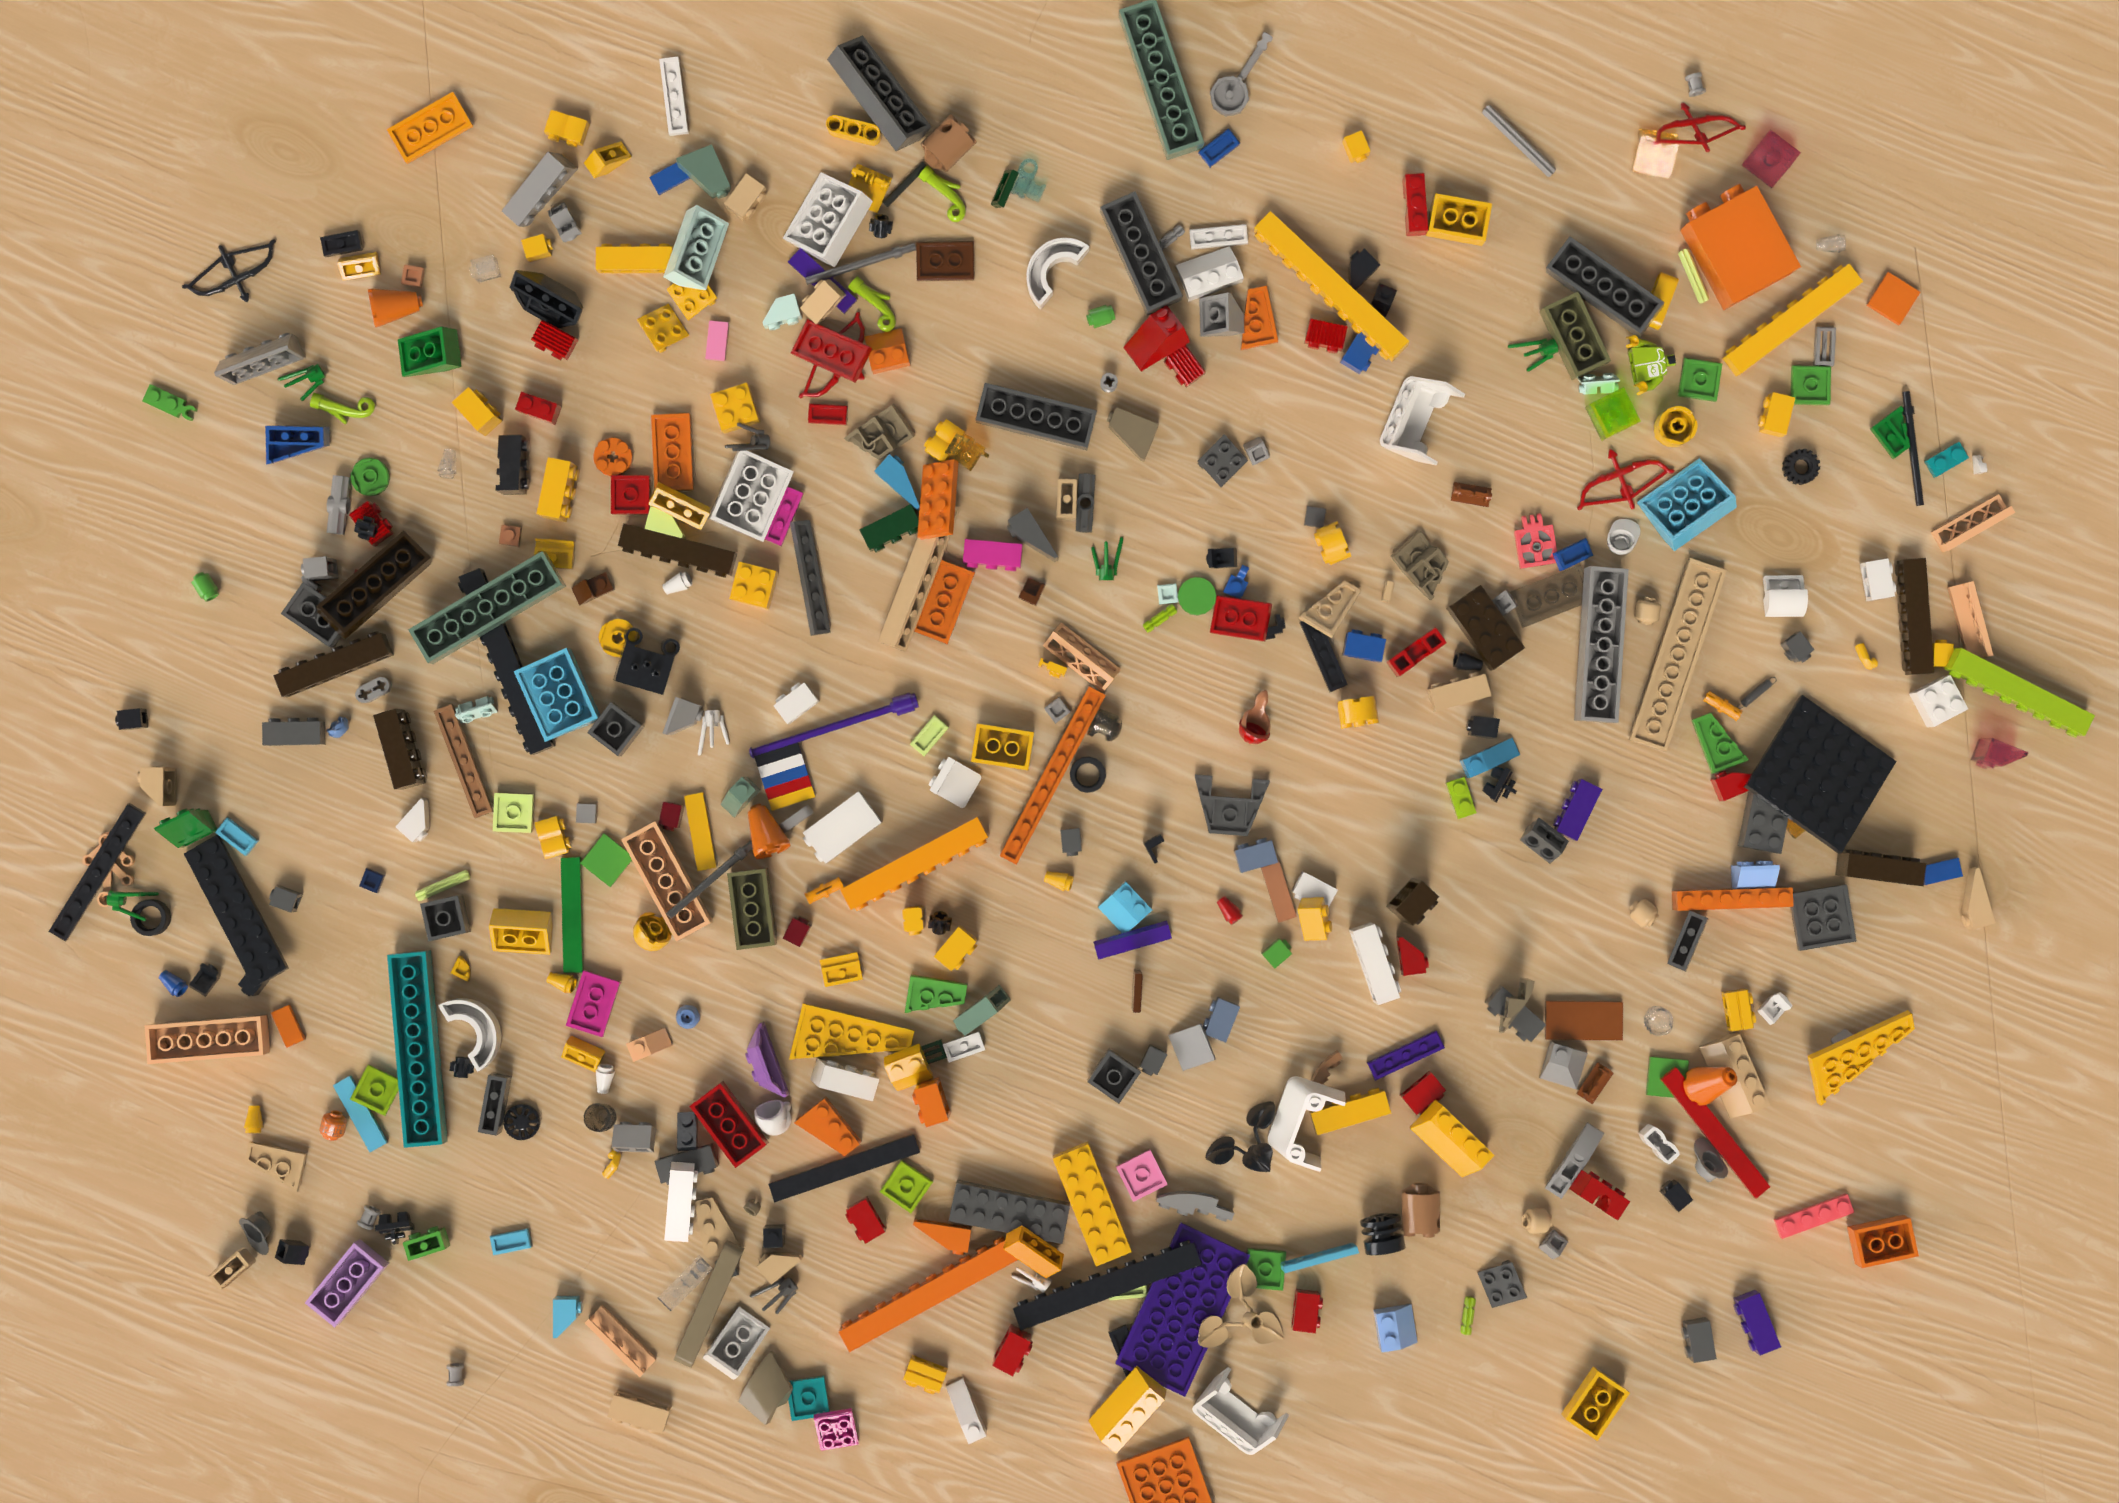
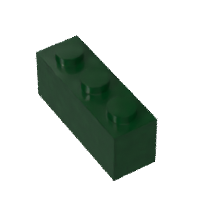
(890, 529)

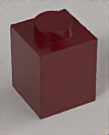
(671, 815)
(797, 931)

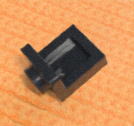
(1383, 299)
(1222, 558)
(1278, 629)
(205, 979)

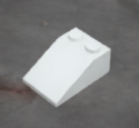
(736, 1343)

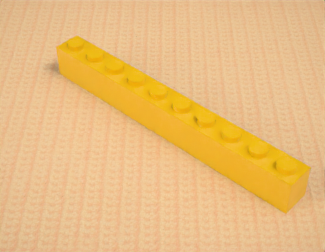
(1330, 286)

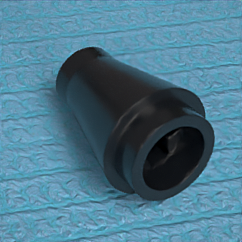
(1464, 661)

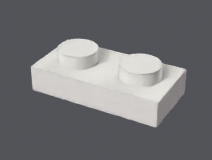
(963, 1046)

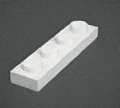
(674, 96)

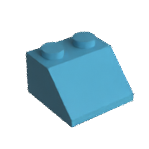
(1125, 908)

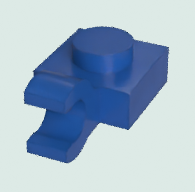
(1236, 585)

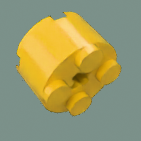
(1684, 421)
(1333, 543)
(1357, 712)

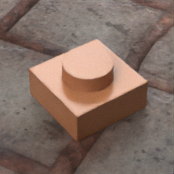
(412, 276)
(510, 535)

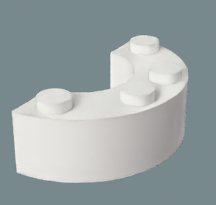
(1047, 256)
(485, 1026)

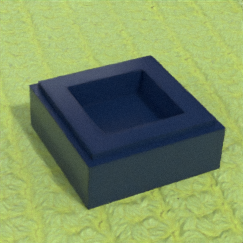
(372, 880)

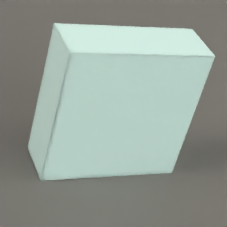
(1167, 593)

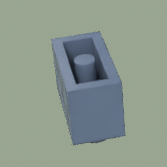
(1256, 855)
(1221, 1019)

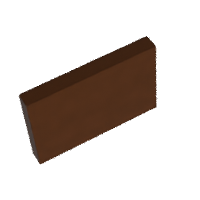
(945, 261)
(1137, 991)

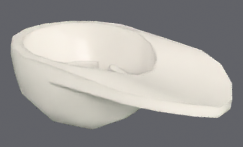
(1623, 536)

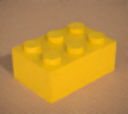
(1459, 219)
(557, 490)
(1002, 747)
(1595, 1403)

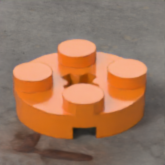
(605, 449)

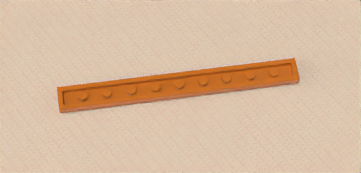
(1052, 775)

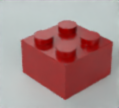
(1012, 1350)

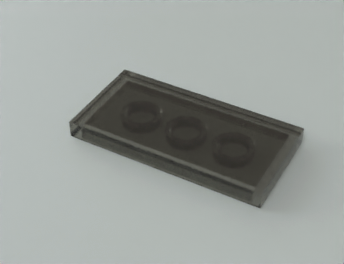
(1549, 596)

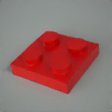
(630, 494)

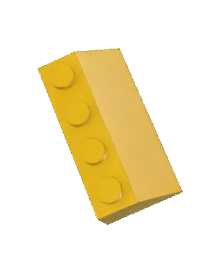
(1451, 1140)
(1127, 1409)

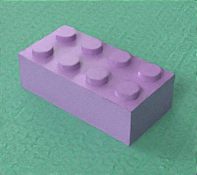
(347, 1283)

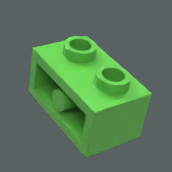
(425, 1244)

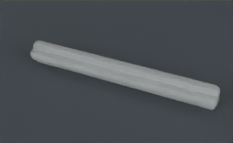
(1519, 141)

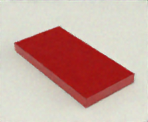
(831, 351)

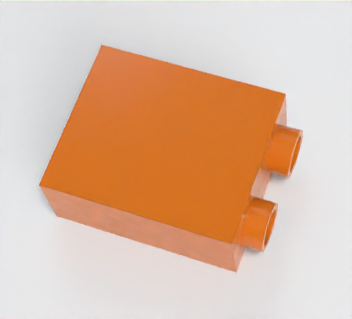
(1739, 245)

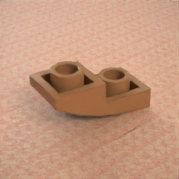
(1321, 1073)

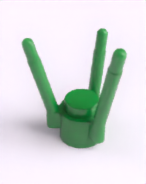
(1547, 348)
(313, 373)
(1106, 571)
(117, 899)

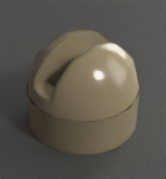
(752, 1208)

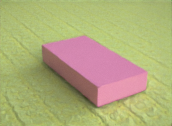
(717, 340)

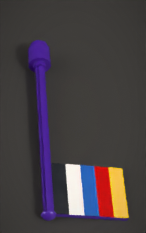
(783, 765)

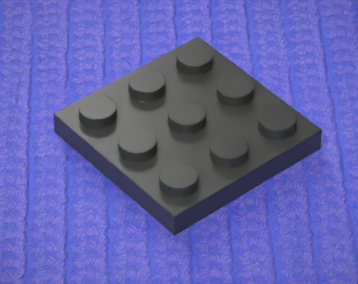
(1822, 917)

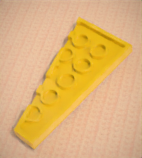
(835, 1033)
(1854, 1054)

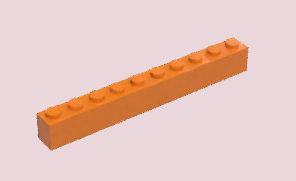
(925, 1295)

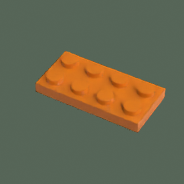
(672, 451)
(938, 499)
(944, 602)

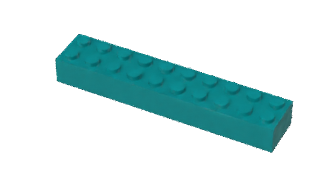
(417, 1048)

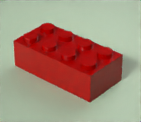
(729, 1124)

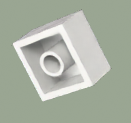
(1938, 701)

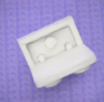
(955, 782)

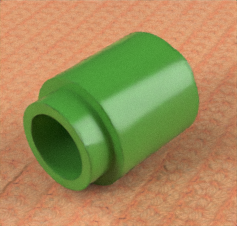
(1100, 316)
(205, 586)

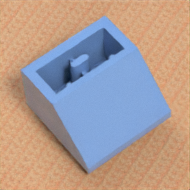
(1750, 875)

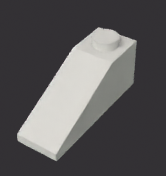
(966, 1411)

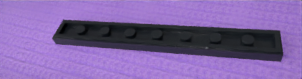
(97, 872)
(844, 1168)

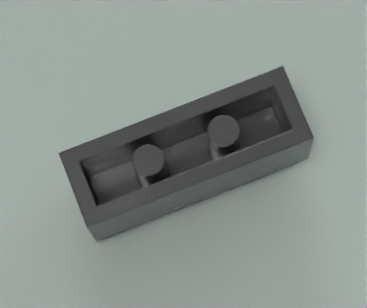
(293, 732)
(1687, 941)
(1525, 1023)
(494, 1104)
(704, 1159)

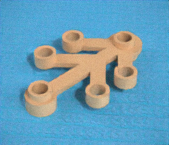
(107, 884)

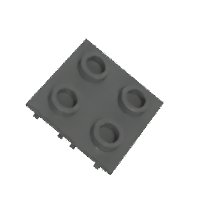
(1222, 460)
(1502, 1284)

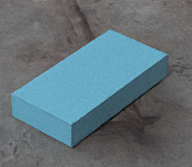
(237, 836)
(510, 1241)

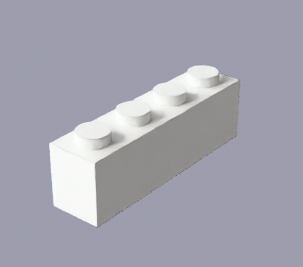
(679, 1201)

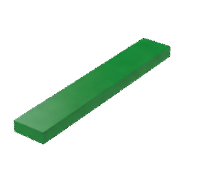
(572, 915)

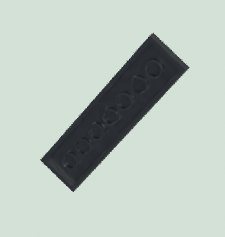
(236, 911)

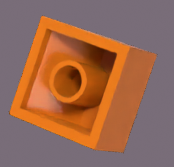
(887, 351)

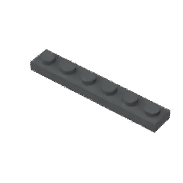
(810, 577)

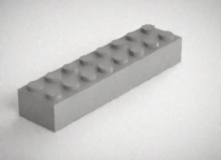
(1601, 644)

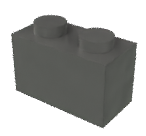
(1699, 1340)

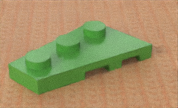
(1716, 744)
(933, 993)

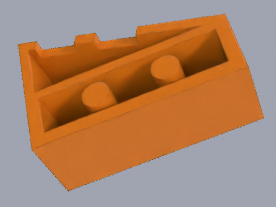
(829, 1126)

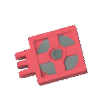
(1535, 543)

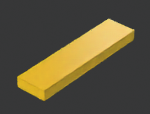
(700, 831)

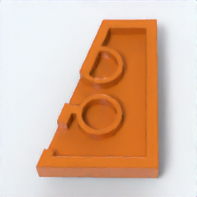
(1258, 320)

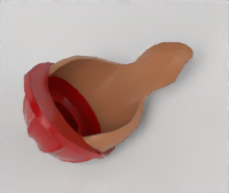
(1255, 723)

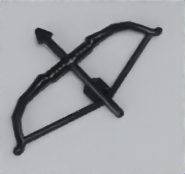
(228, 262)

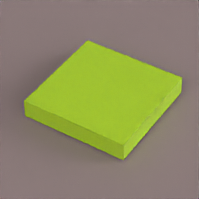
(376, 1090)
(906, 1186)

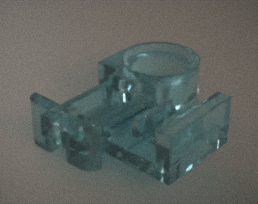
(1028, 185)

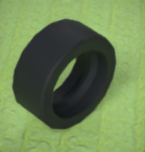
(1073, 774)
(165, 917)

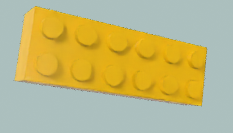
(1092, 1203)

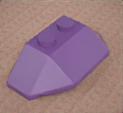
(765, 1062)

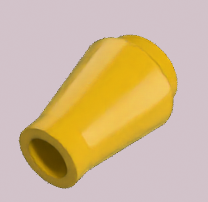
(1059, 880)
(563, 982)
(253, 1120)

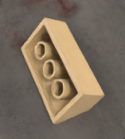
(1747, 1094)

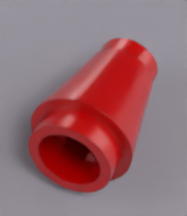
(1229, 910)

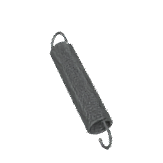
(1756, 693)

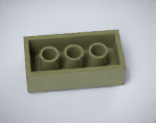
(1575, 335)
(752, 908)

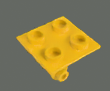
(871, 184)
(691, 300)
(662, 327)

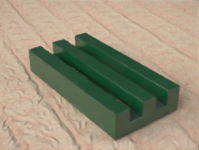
(1004, 188)
(941, 1049)

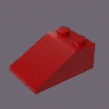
(1156, 339)

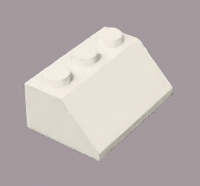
(1209, 273)

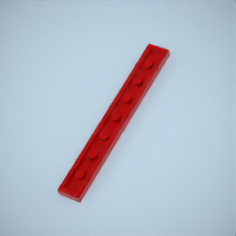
(1716, 1135)

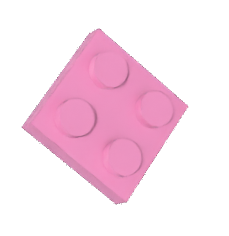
(1141, 1175)

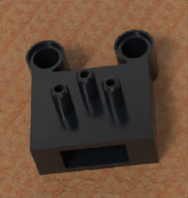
(643, 667)

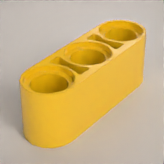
(860, 136)
(1664, 290)

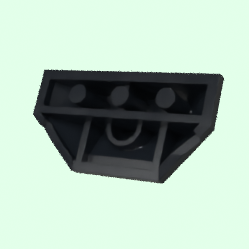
(546, 298)

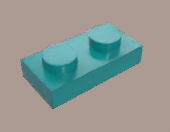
(1946, 459)

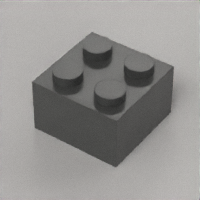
(615, 729)
(445, 917)
(1113, 1076)

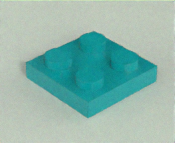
(808, 1398)

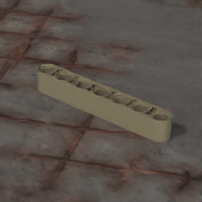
(709, 1304)

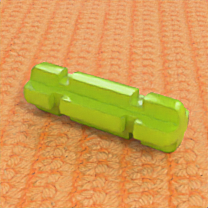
(1160, 618)
(1468, 1315)

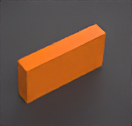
(288, 1026)

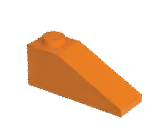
(951, 1236)

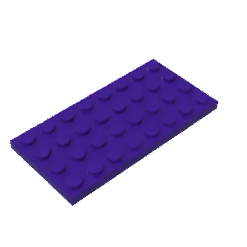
(1169, 1320)

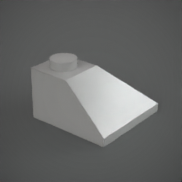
(1220, 316)
(682, 716)
(1563, 1065)

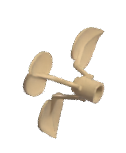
(1264, 1327)

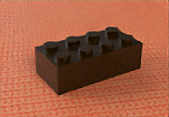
(1485, 628)
(400, 749)
(1885, 869)
(1413, 902)

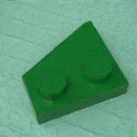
(1892, 433)

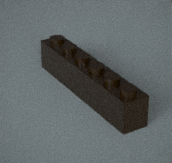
(677, 549)
(1915, 616)
(333, 665)

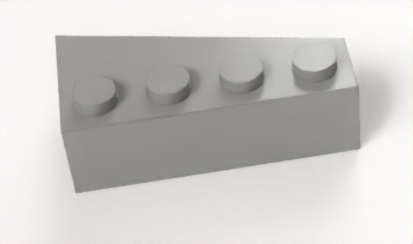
(539, 188)

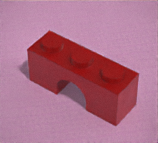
(1416, 206)
(1416, 652)
(1609, 1201)

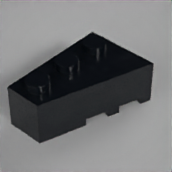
(512, 465)

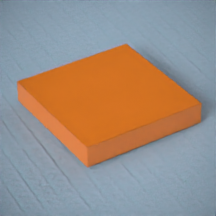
(1893, 298)

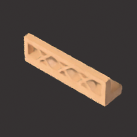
(1977, 528)
(1970, 619)
(1084, 654)
(620, 1341)

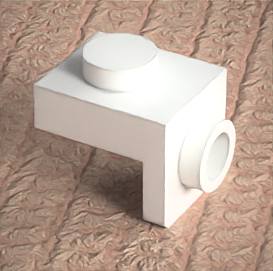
(1774, 1007)

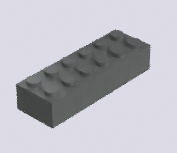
(879, 93)
(1141, 253)
(1604, 287)
(1036, 416)
(1008, 1209)

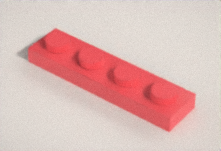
(1814, 1216)

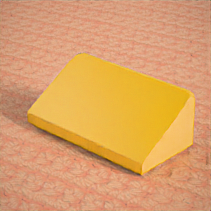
(359, 266)
(583, 1053)

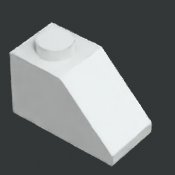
(416, 821)

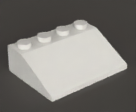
(828, 219)
(750, 495)

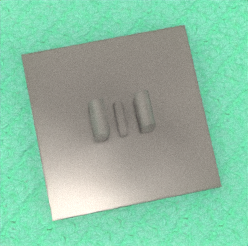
(1192, 1047)

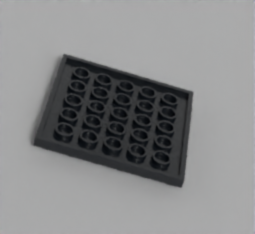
(1820, 774)

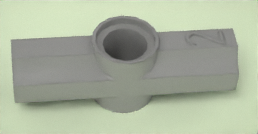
(338, 505)

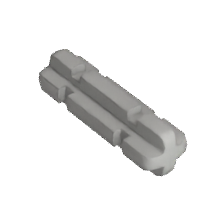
(1171, 237)

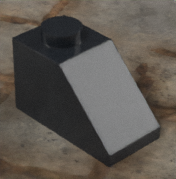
(1361, 268)
(1483, 727)

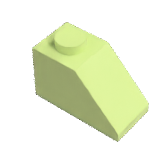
(663, 523)

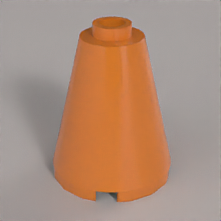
(392, 305)
(765, 833)
(1708, 1083)

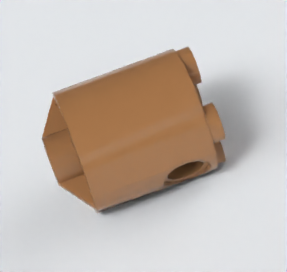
(947, 144)
(1420, 1210)

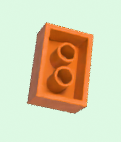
(932, 1102)
(1882, 1241)

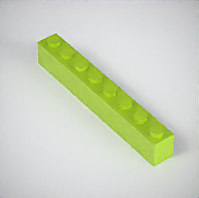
(2019, 692)

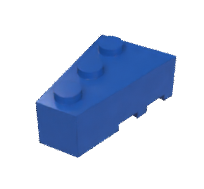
(292, 441)

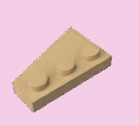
(1332, 609)
(278, 1162)
(713, 1227)

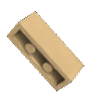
(1459, 691)
(639, 1412)

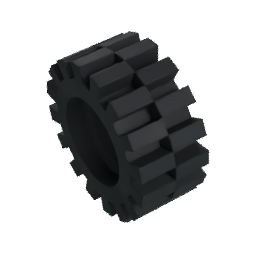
(1812, 464)

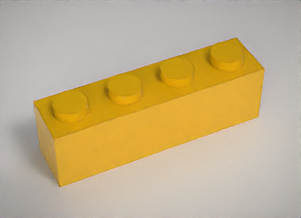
(633, 259)
(1356, 1110)

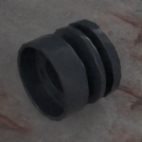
(1382, 1229)

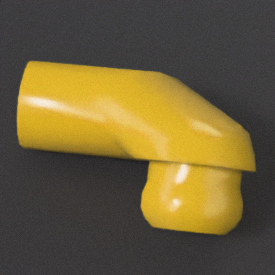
(1864, 657)
(613, 1165)

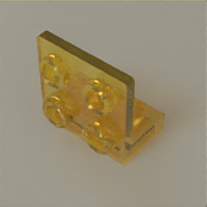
(1654, 159)

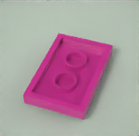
(593, 1003)

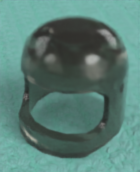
(1106, 724)
(599, 1123)

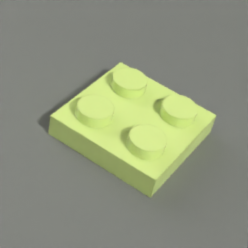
(513, 812)

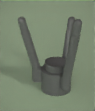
(758, 441)
(786, 1288)

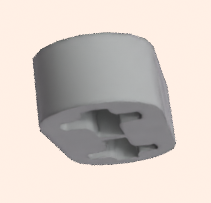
(375, 693)
(796, 818)

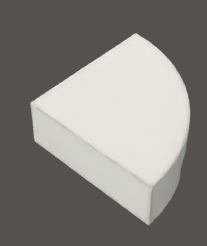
(1978, 466)

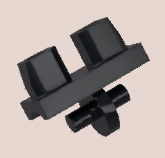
(1503, 776)
(386, 1226)

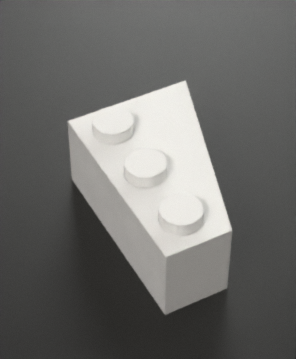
(844, 1079)

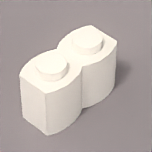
(1657, 1141)

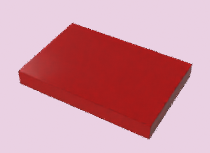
(1241, 618)

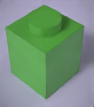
(1277, 952)

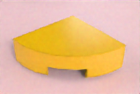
(461, 969)

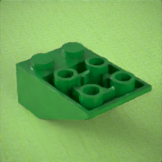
(186, 827)

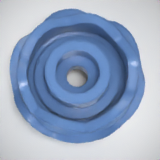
(338, 727)
(693, 1014)

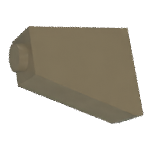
(1133, 431)

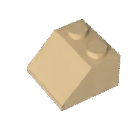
(159, 784)

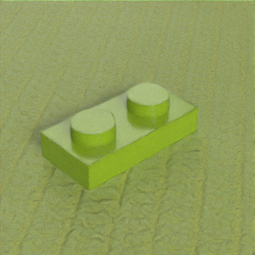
(1461, 797)

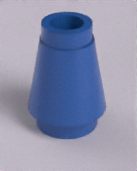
(174, 984)

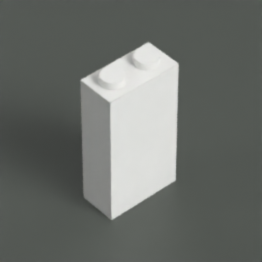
(841, 828)

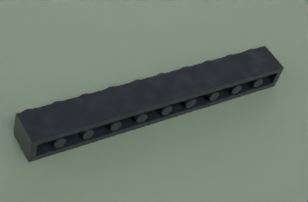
(506, 661)
(1108, 1285)

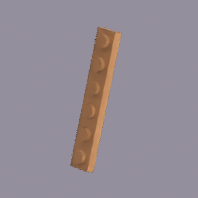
(463, 761)

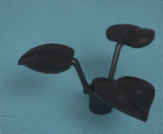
(1258, 1156)

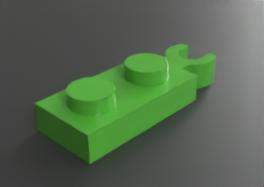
(167, 402)

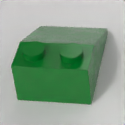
(429, 352)

